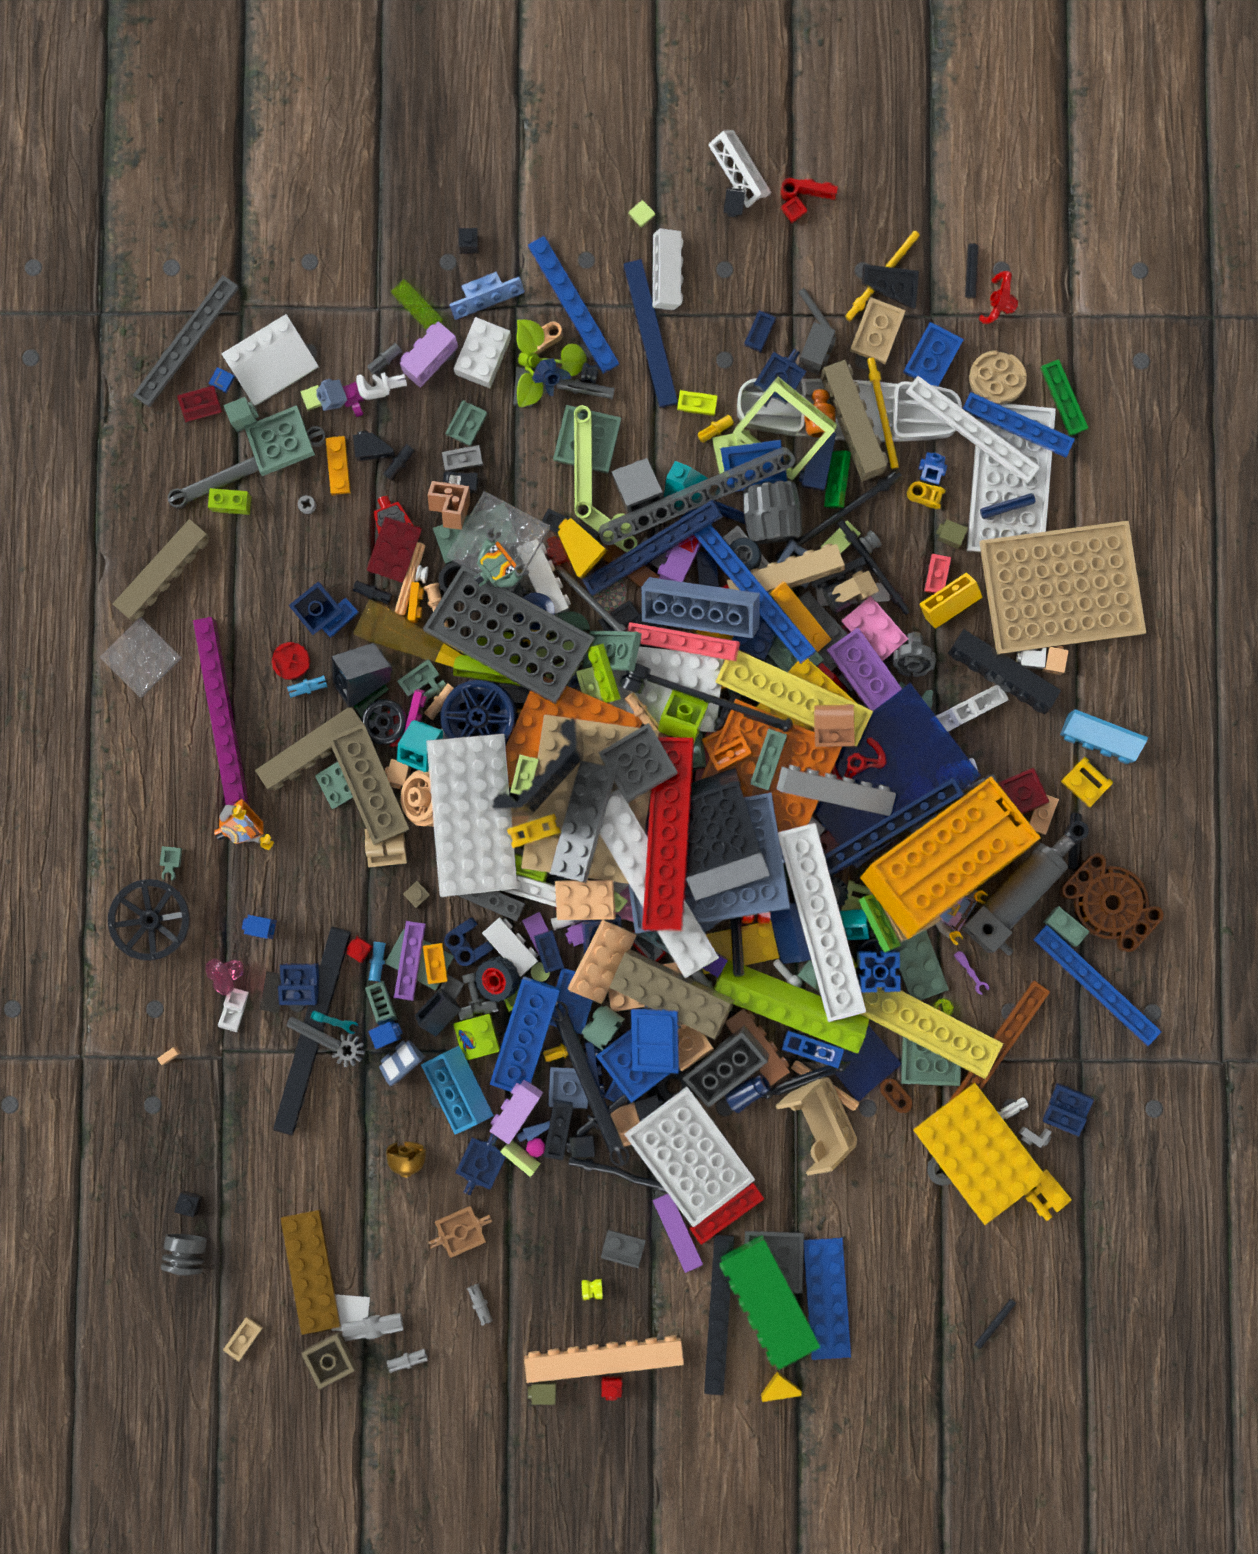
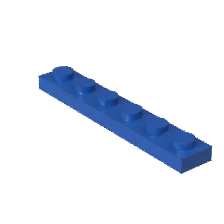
(1018, 424)

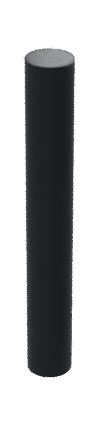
(995, 1323)

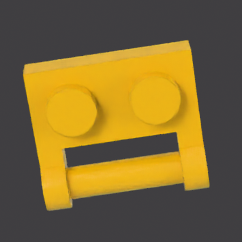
(1082, 786)

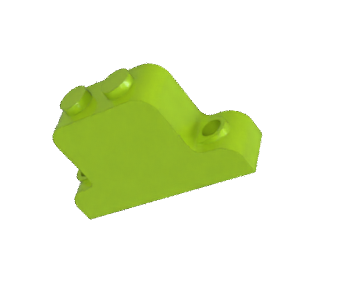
(468, 667)

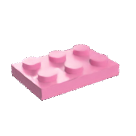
(876, 627)

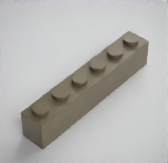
(161, 571)
(306, 751)

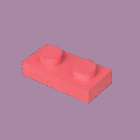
(937, 573)

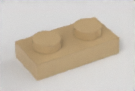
(242, 1338)

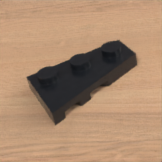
(893, 283)

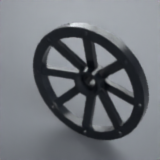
(143, 920)

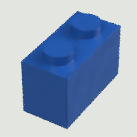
(259, 926)
(385, 1034)

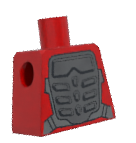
(390, 510)

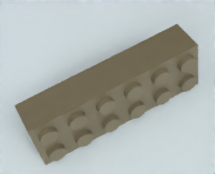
(854, 421)
(669, 990)

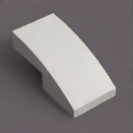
(233, 1010)

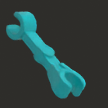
(333, 1021)

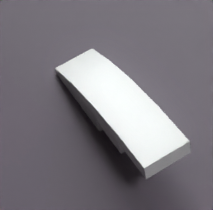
(972, 707)

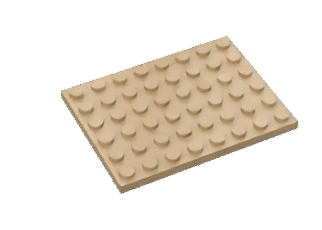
(1062, 587)
(596, 737)

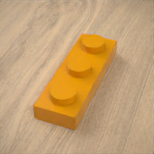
(338, 465)

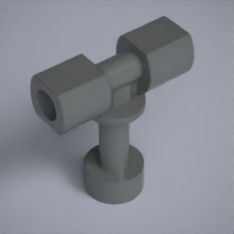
(476, 1005)

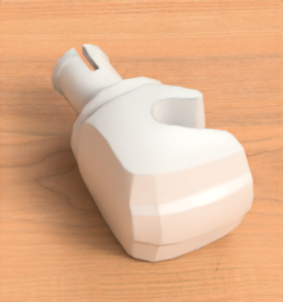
(382, 386)

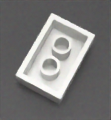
(482, 352)

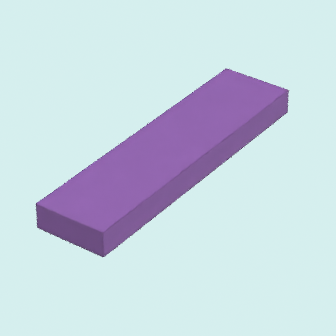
(409, 960)
(677, 1232)

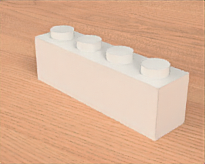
(667, 269)
(545, 582)

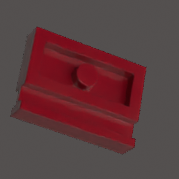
(199, 403)

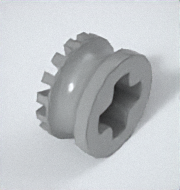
(308, 510)

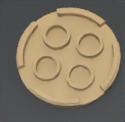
(998, 377)

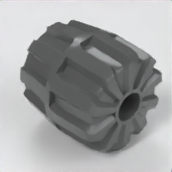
(772, 512)

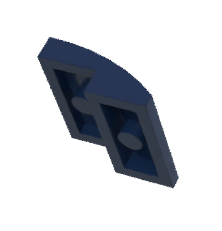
(298, 984)
(1068, 1109)

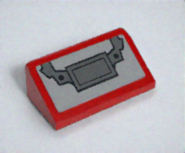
(647, 949)

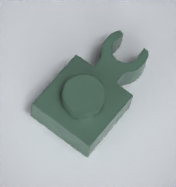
(170, 858)

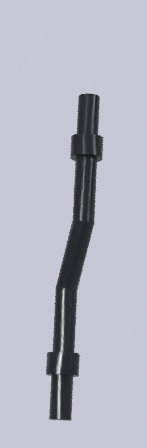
(896, 597)
(589, 1165)

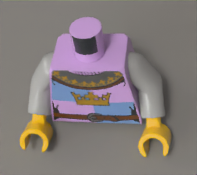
(955, 917)

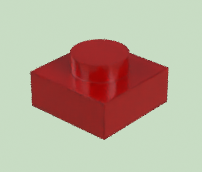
(794, 209)

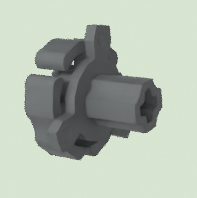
(914, 657)

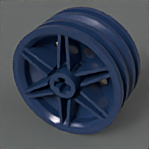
(467, 693)

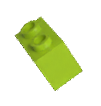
(229, 501)

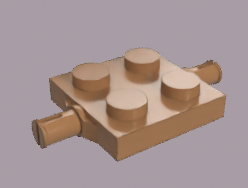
(460, 1231)

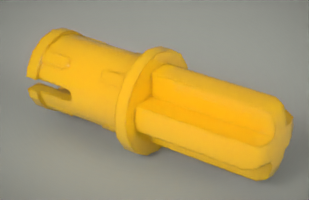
(715, 428)
(555, 1053)

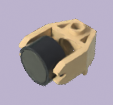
(859, 588)

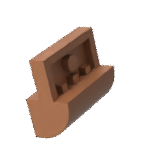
(834, 725)

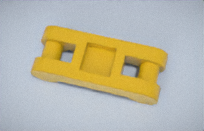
(533, 831)

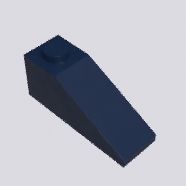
(817, 469)

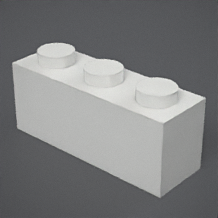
(511, 945)

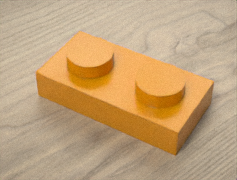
(415, 595)
(435, 963)

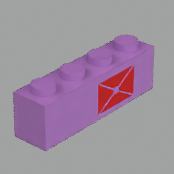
(679, 560)

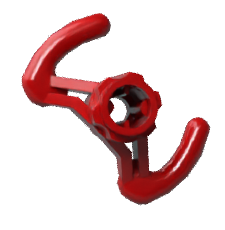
(1001, 299)
(877, 763)

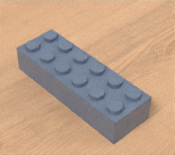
(700, 607)

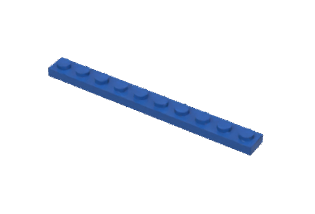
(745, 581)

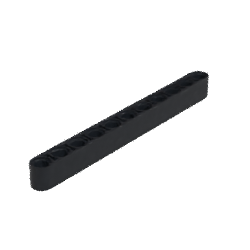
(307, 1048)

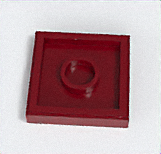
(1025, 791)

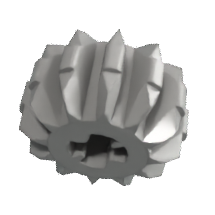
(355, 1050)

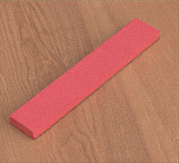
(686, 642)

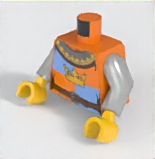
(242, 825)

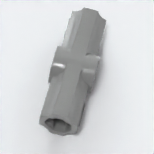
(372, 1327)

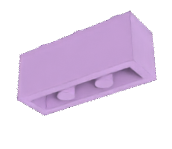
(515, 1111)

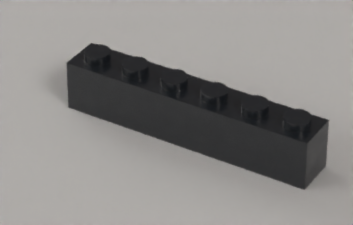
(1004, 672)

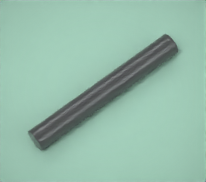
(814, 309)

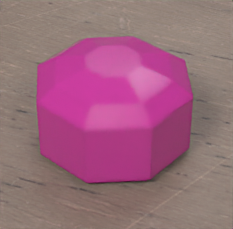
(535, 1147)

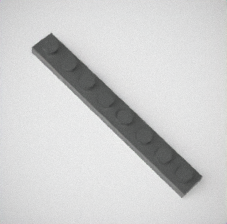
(185, 341)

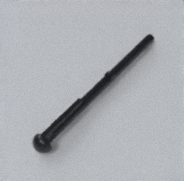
(785, 725)

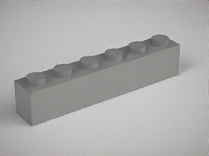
(836, 791)

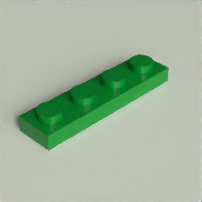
(1064, 397)

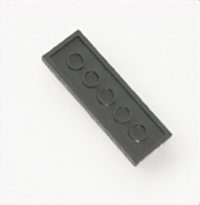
(583, 821)

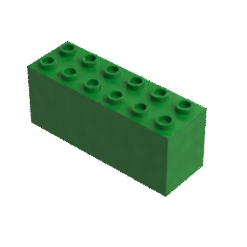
(769, 1303)

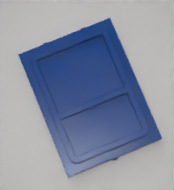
(740, 454)
(655, 1040)

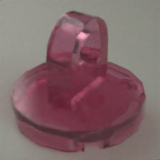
(223, 975)

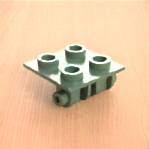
(334, 785)

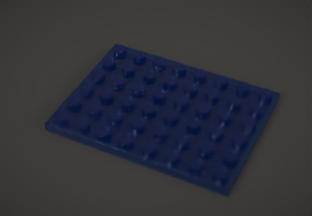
(917, 757)

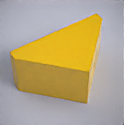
(780, 1388)

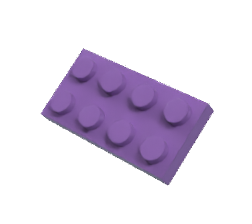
(864, 669)

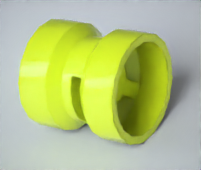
(592, 1289)

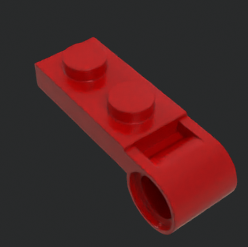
(808, 187)

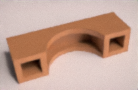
(775, 1067)

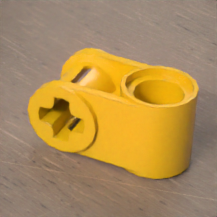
(927, 495)

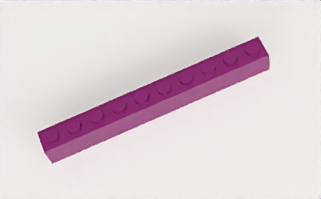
(220, 710)

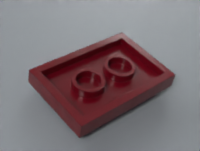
(393, 549)

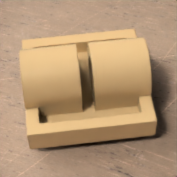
(387, 852)

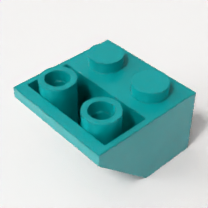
(413, 745)

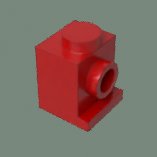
(359, 949)
(611, 1387)

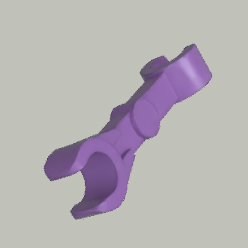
(961, 958)

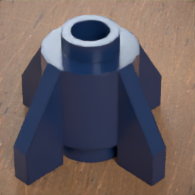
(549, 374)

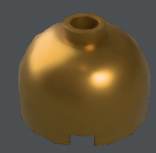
(406, 1158)

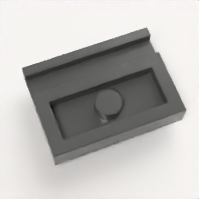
(623, 1248)

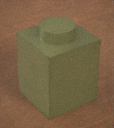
(951, 533)
(542, 1393)

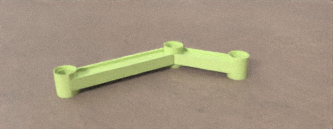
(583, 476)

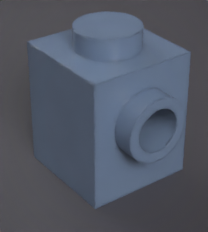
(331, 394)

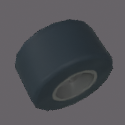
(747, 548)

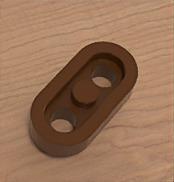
(895, 1095)

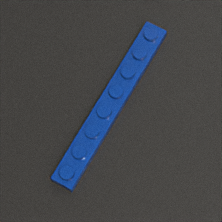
(573, 304)
(1097, 985)

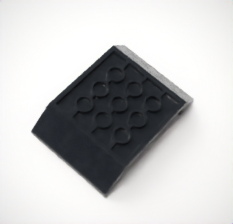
(553, 776)
(721, 838)

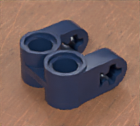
(464, 945)

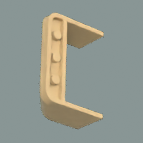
(827, 1122)

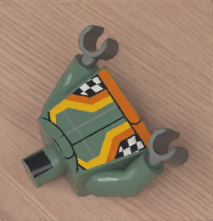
(497, 564)

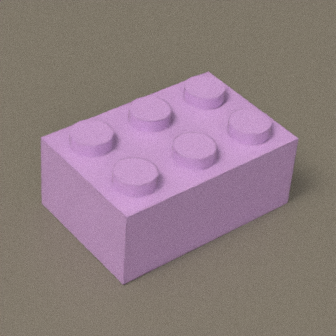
(428, 354)

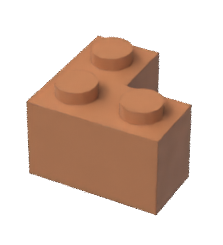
(451, 500)

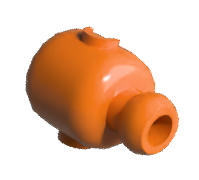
(820, 400)

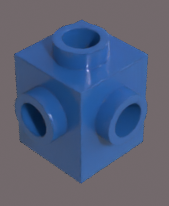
(932, 467)

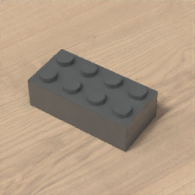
(726, 1066)

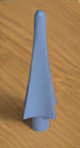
(533, 1131)

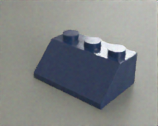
(789, 935)

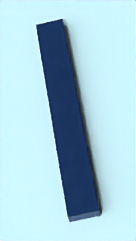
(650, 333)
(652, 548)

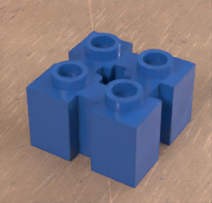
(887, 979)

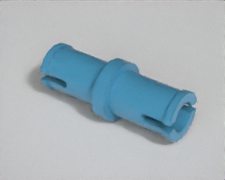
(307, 686)
(377, 961)

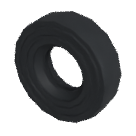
(662, 1089)

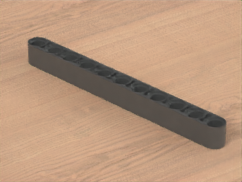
(702, 488)

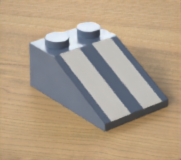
(401, 1062)

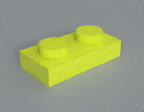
(697, 403)

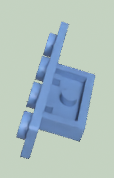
(485, 293)

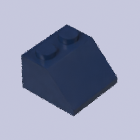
(315, 608)

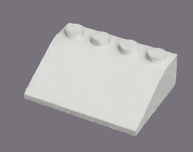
(270, 360)

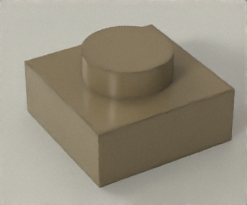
(416, 894)

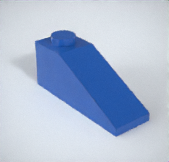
(812, 1049)

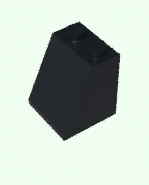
(360, 673)

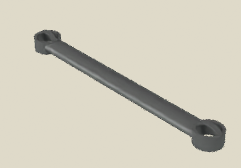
(227, 476)

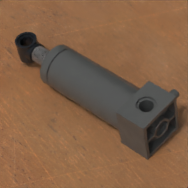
(1021, 892)

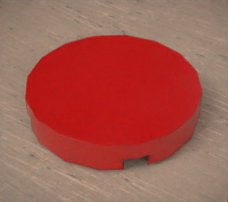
(290, 661)

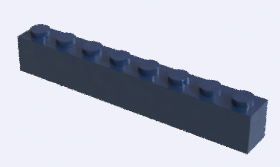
(893, 826)

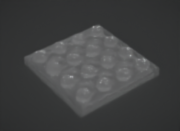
(519, 533)

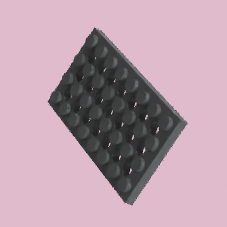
(501, 663)

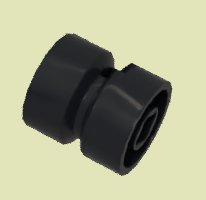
(635, 679)

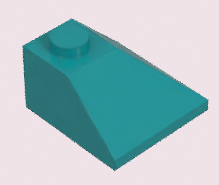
(680, 478)

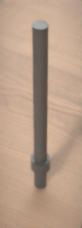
(589, 599)

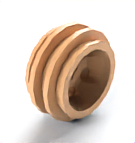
(417, 799)

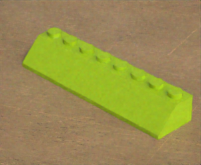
(790, 1006)

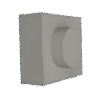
(1029, 1137)

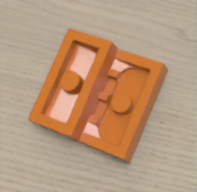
(730, 752)

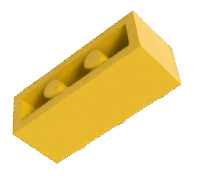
(950, 600)

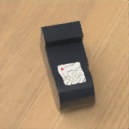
(462, 479)

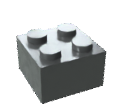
(814, 354)

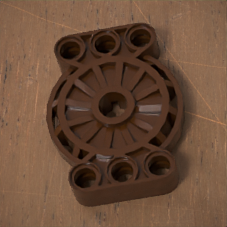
(1129, 901)

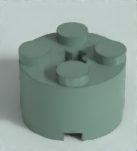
(603, 1027)

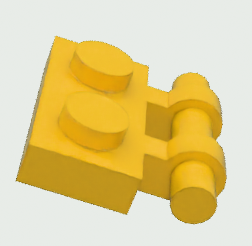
(1052, 1192)

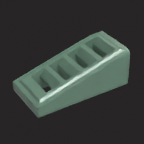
(387, 1018)

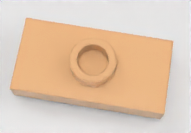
(1043, 815)

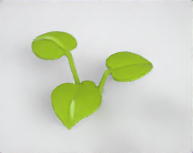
(528, 338)

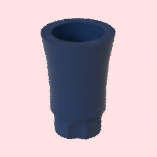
(747, 1093)

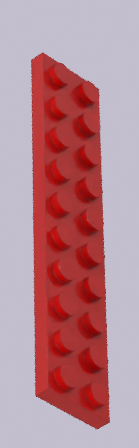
(669, 841)

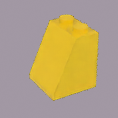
(580, 546)

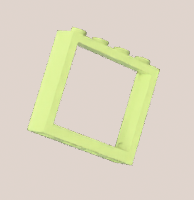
(803, 406)

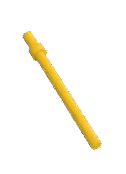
(860, 302)
(875, 378)

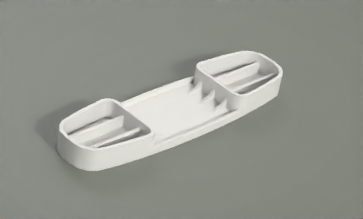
(905, 415)

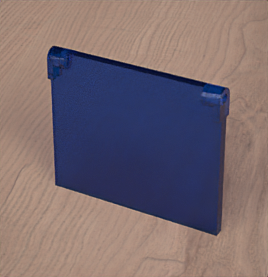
(868, 1066)

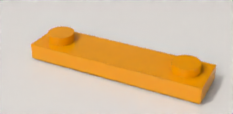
(800, 616)

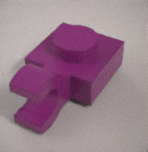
(353, 398)

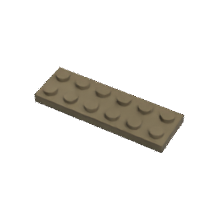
(368, 784)

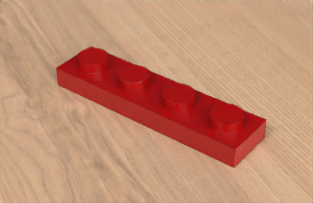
(727, 1213)

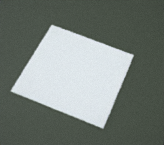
(351, 1309)

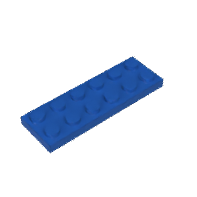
(525, 1034)
(827, 1297)

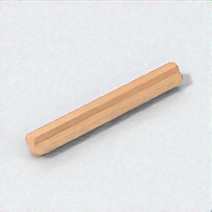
(404, 596)
(845, 1099)

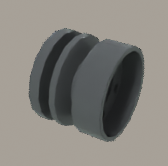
(183, 1257)

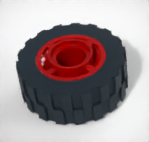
(505, 972)

